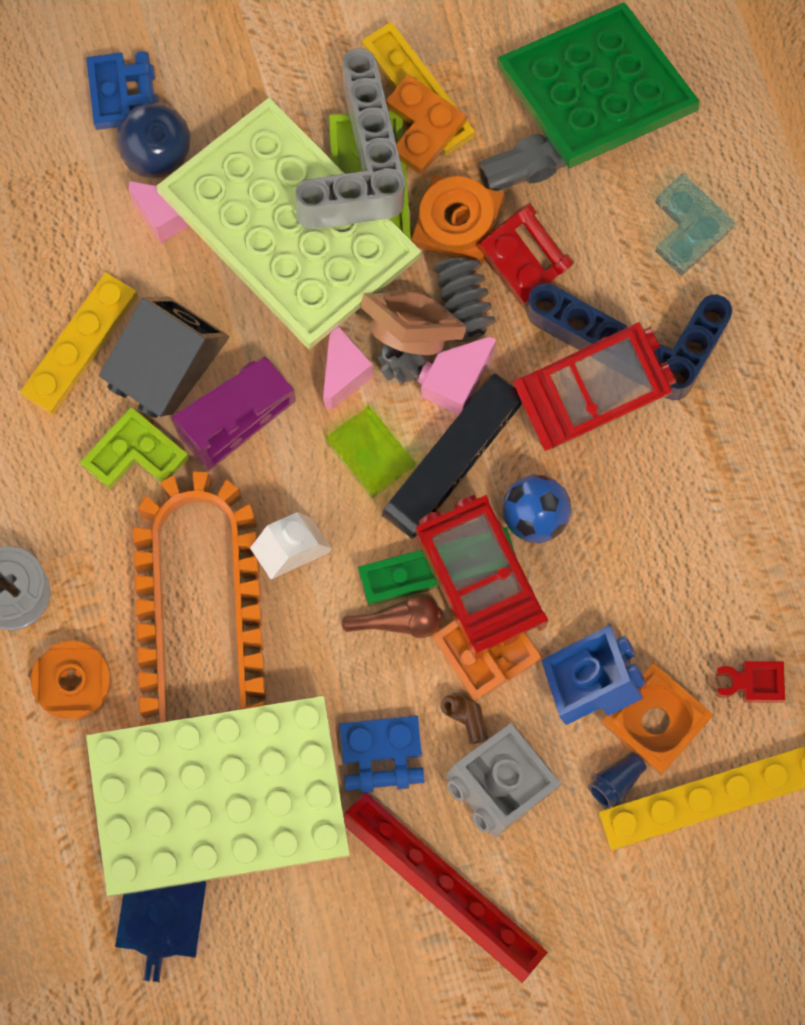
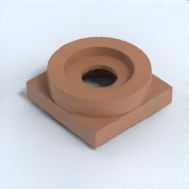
(411, 321)

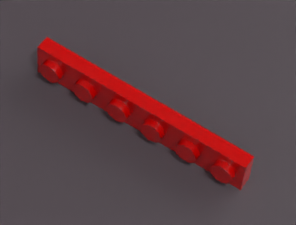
(444, 887)

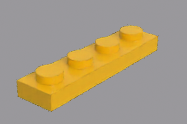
(397, 60)
(79, 343)

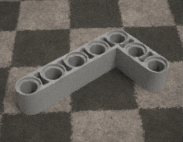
(374, 144)

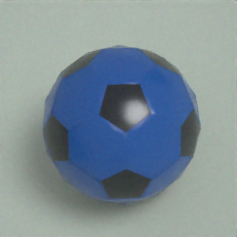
(536, 508)

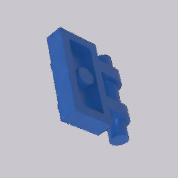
(109, 87)
(381, 741)

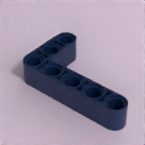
(602, 325)

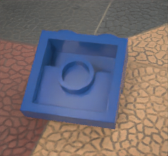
(594, 675)

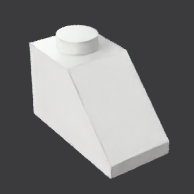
(289, 544)

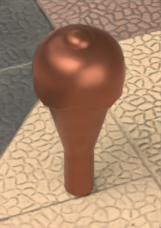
(416, 616)

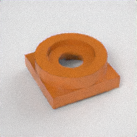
(439, 236)
(685, 720)

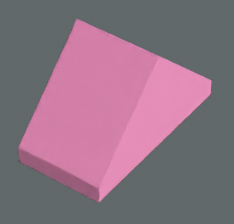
(156, 211)
(345, 369)

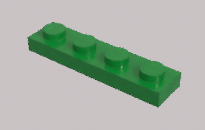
(399, 576)

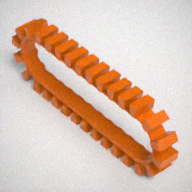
(147, 586)

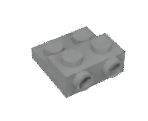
(501, 781)

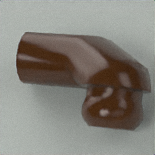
(468, 713)

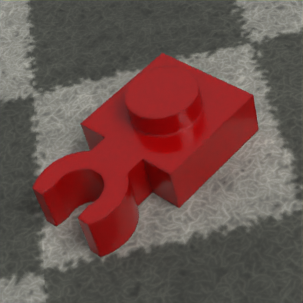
(758, 681)

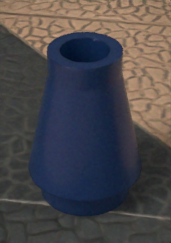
(615, 781)

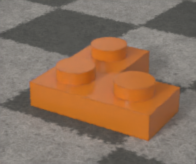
(431, 121)

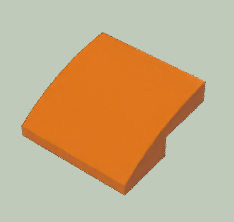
(494, 668)

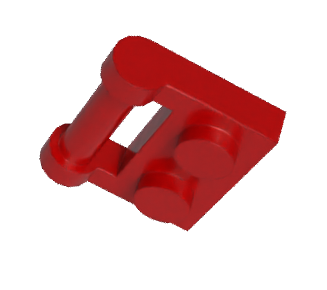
(514, 259)

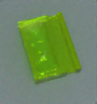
(370, 451)

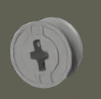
(26, 574)

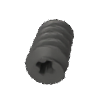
(463, 297)

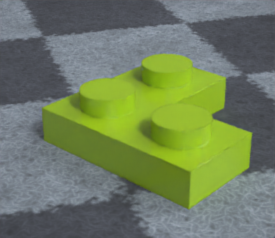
(132, 442)

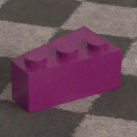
(233, 412)

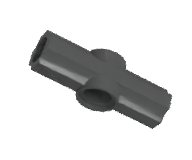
(529, 160)

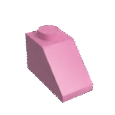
(456, 374)

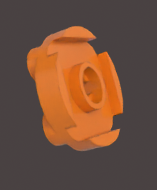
(55, 665)

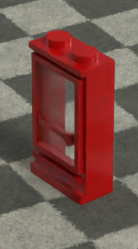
(595, 386)
(479, 575)

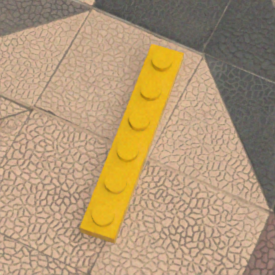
(704, 799)

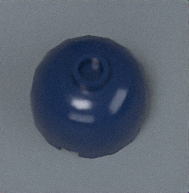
(153, 140)

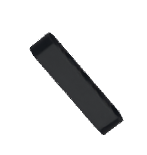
(453, 454)

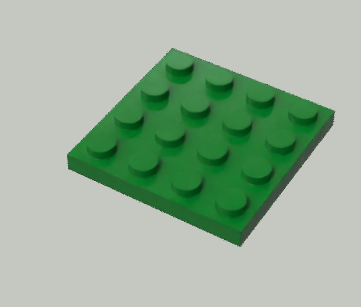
(597, 84)

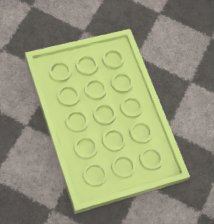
(244, 208)
(216, 796)

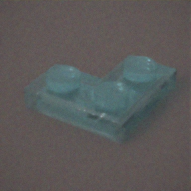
(699, 221)

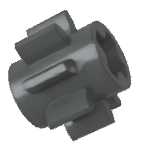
(401, 365)

